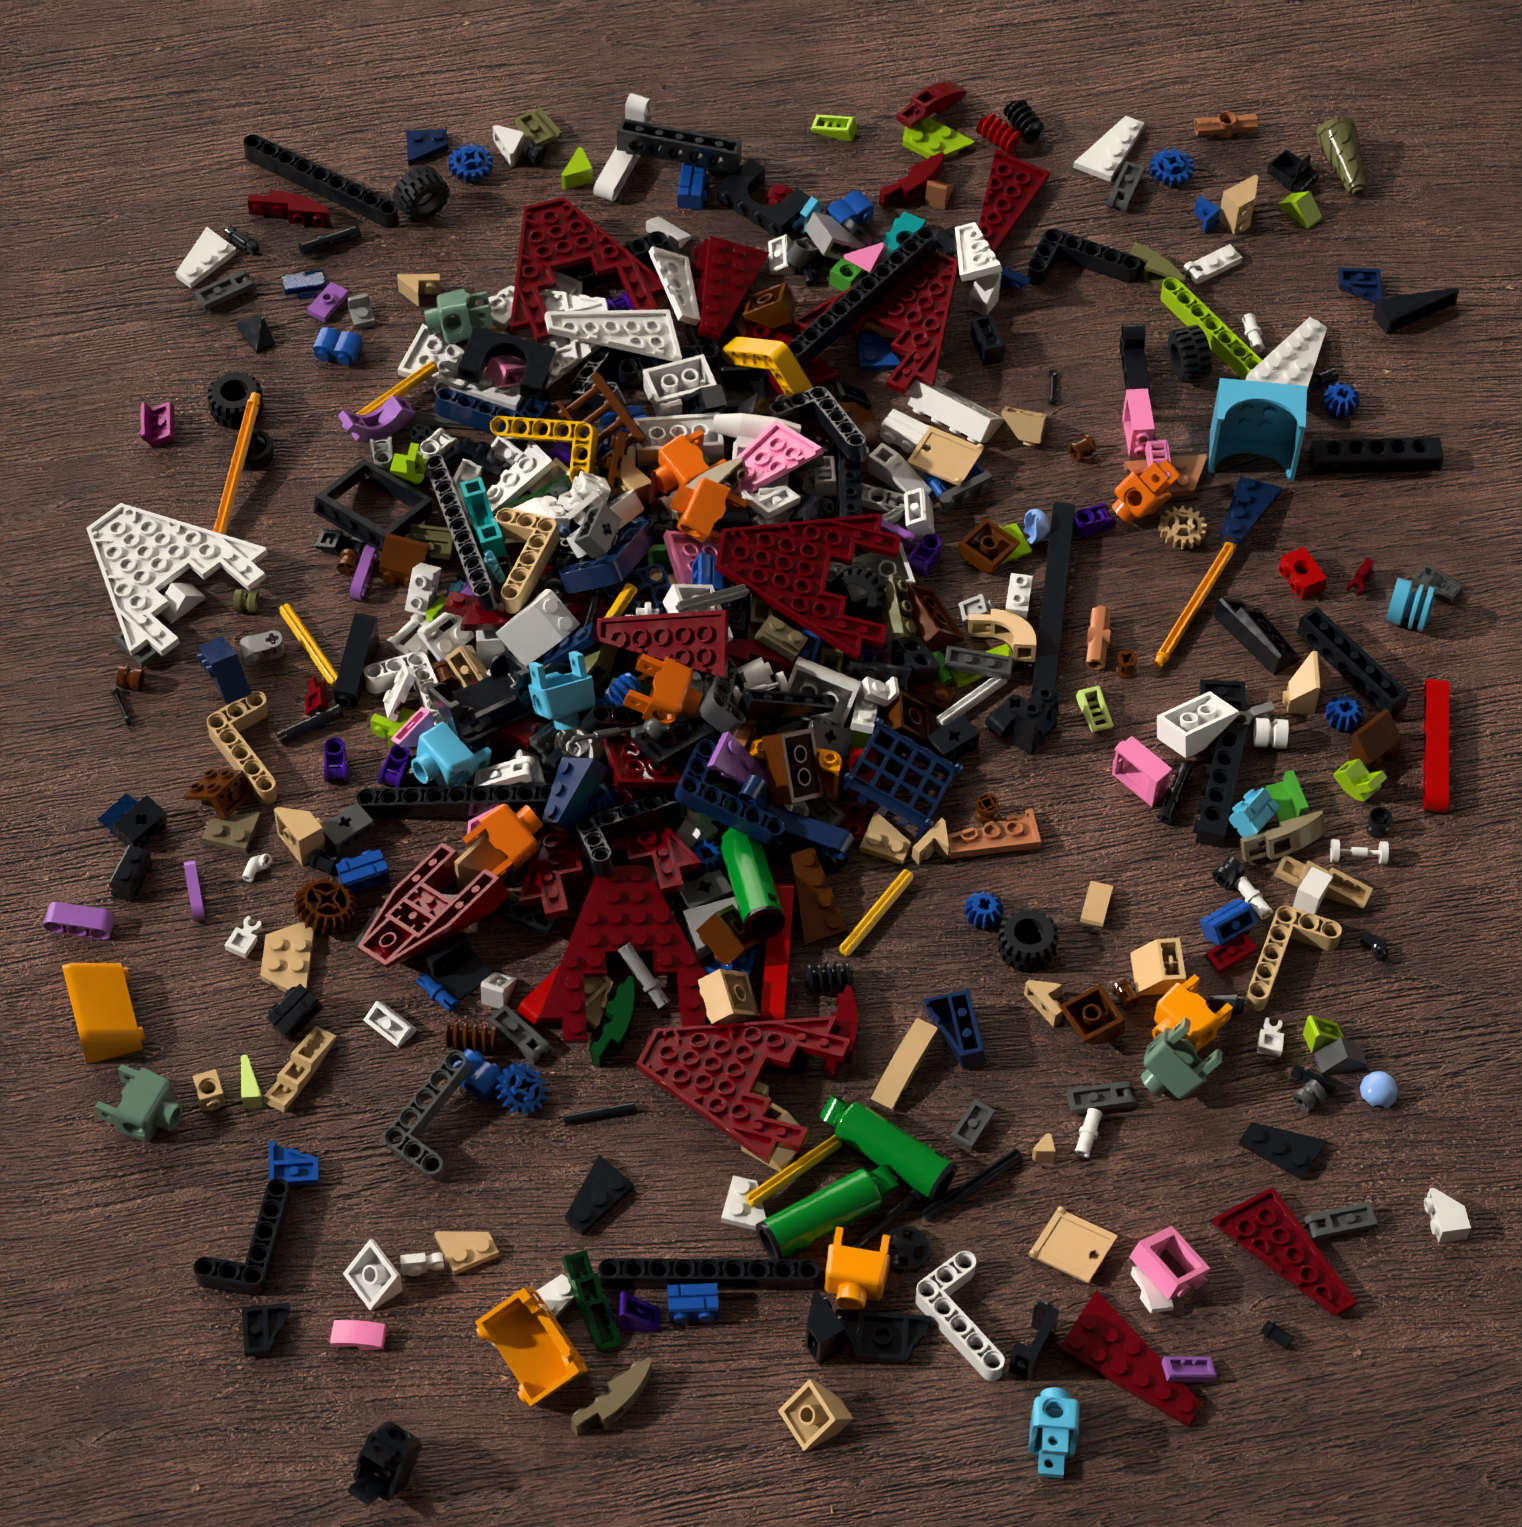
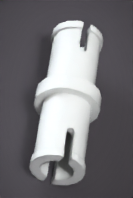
(1253, 333)
(1253, 897)
(1088, 1133)

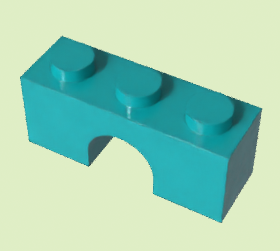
(901, 230)

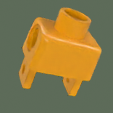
(1183, 1002)
(856, 1272)

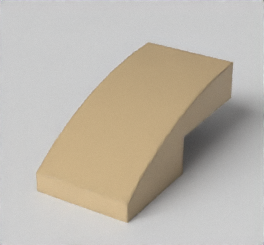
(1096, 903)

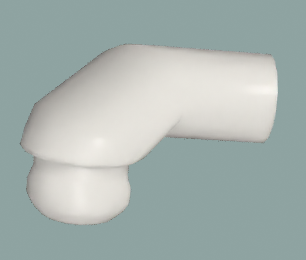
(255, 865)

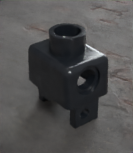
(388, 1452)

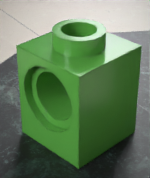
(845, 275)

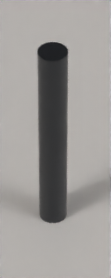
(599, 1113)

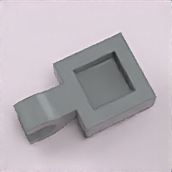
(1259, 711)

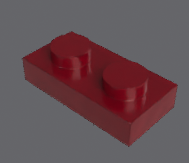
(1230, 953)

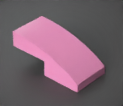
(362, 1334)

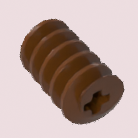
(471, 1036)

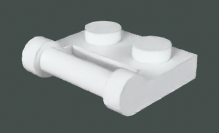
(448, 640)
(415, 644)

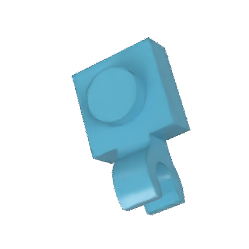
(811, 206)

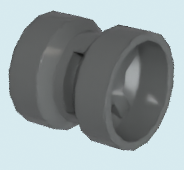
(1308, 1096)

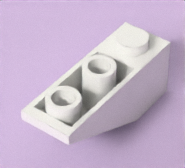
(894, 470)

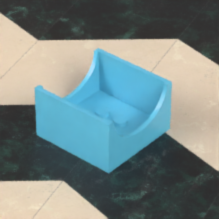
(1258, 420)

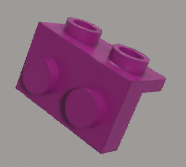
(157, 423)

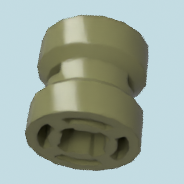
(246, 600)

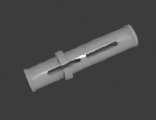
(643, 975)

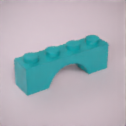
(482, 518)

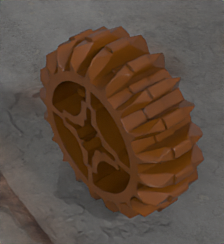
(325, 907)

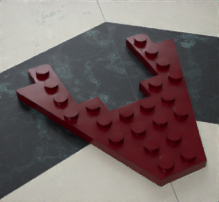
(561, 237)
(618, 912)

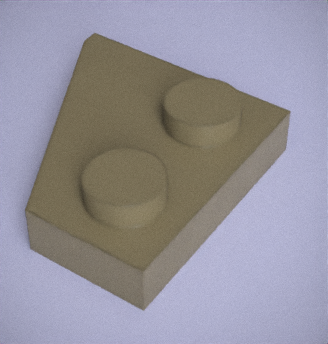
(232, 833)

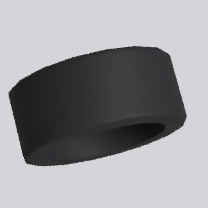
(263, 459)

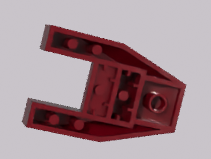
(421, 917)

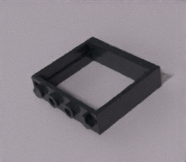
(357, 525)

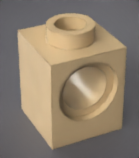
(209, 1082)

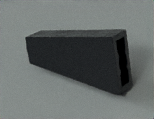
(358, 654)

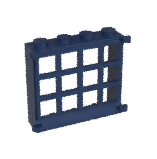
(887, 801)

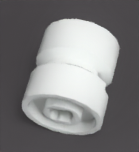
(1270, 733)

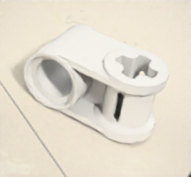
(437, 444)

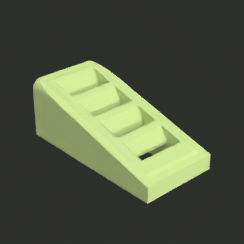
(1096, 693)
(250, 1091)

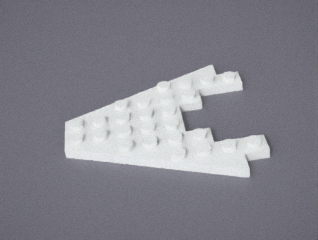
(147, 552)

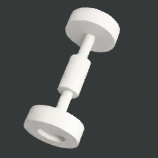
(781, 684)
(1382, 852)

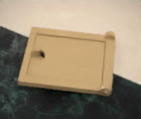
(948, 457)
(1069, 1242)

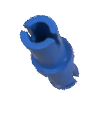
(437, 992)

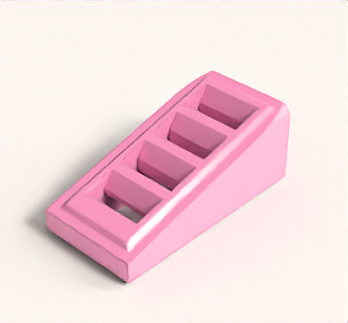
(1157, 449)

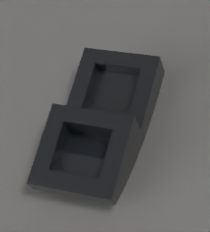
(334, 542)

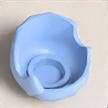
(1036, 526)
(1379, 1089)

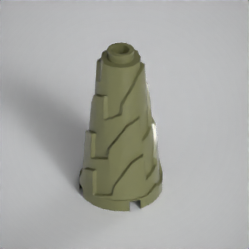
(1343, 152)

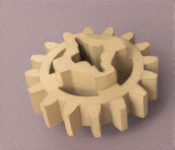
(1182, 527)

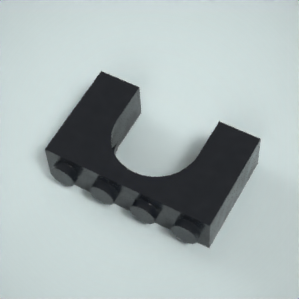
(775, 218)
(487, 344)

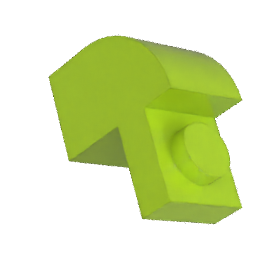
(409, 467)
(386, 728)
(1357, 780)

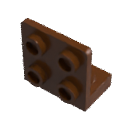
(224, 789)

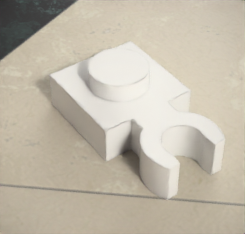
(243, 940)
(1270, 1039)
(419, 1263)

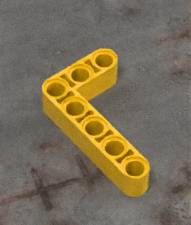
(768, 355)
(554, 435)

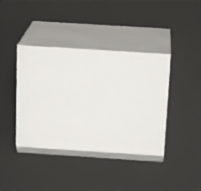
(373, 1276)

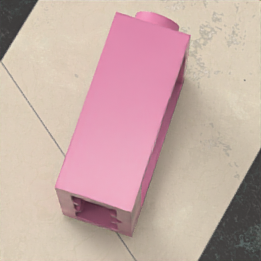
(1137, 421)
(1141, 771)
(1159, 1274)

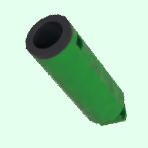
(752, 885)
(890, 1146)
(824, 1211)

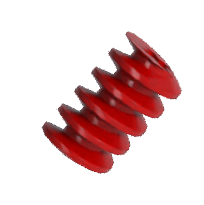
(999, 133)

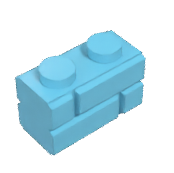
(1254, 812)

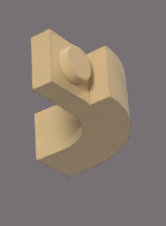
(1007, 627)

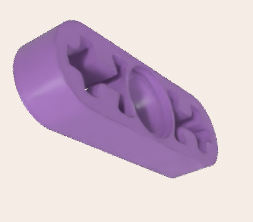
(363, 573)
(194, 890)

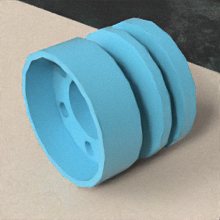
(1410, 605)

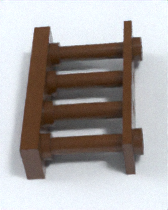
(611, 403)

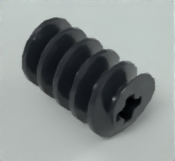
(1024, 120)
(828, 976)

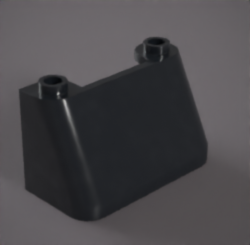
(487, 703)

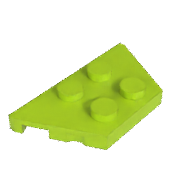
(933, 137)

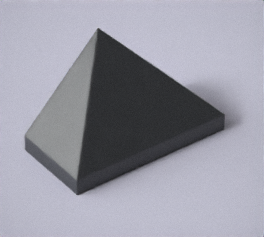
(256, 333)

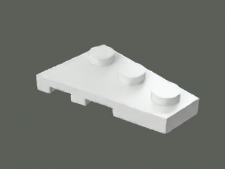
(204, 258)

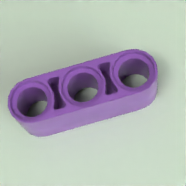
(79, 920)

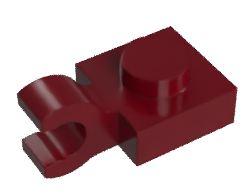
(777, 193)
(1363, 574)
(316, 698)

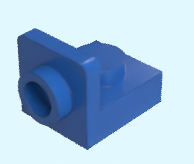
(1207, 212)

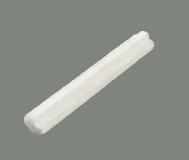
(970, 701)

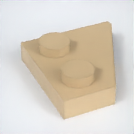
(885, 841)
(596, 996)
(466, 1249)

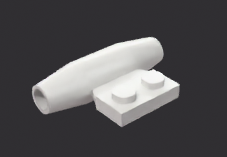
(746, 428)

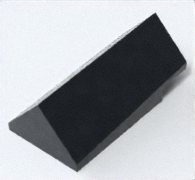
(1256, 634)

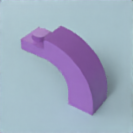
(379, 424)

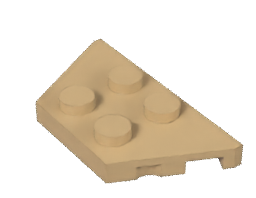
(288, 957)

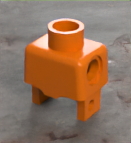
(681, 461)
(1151, 484)
(703, 507)
(669, 693)
(510, 834)

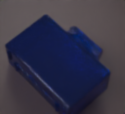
(304, 282)

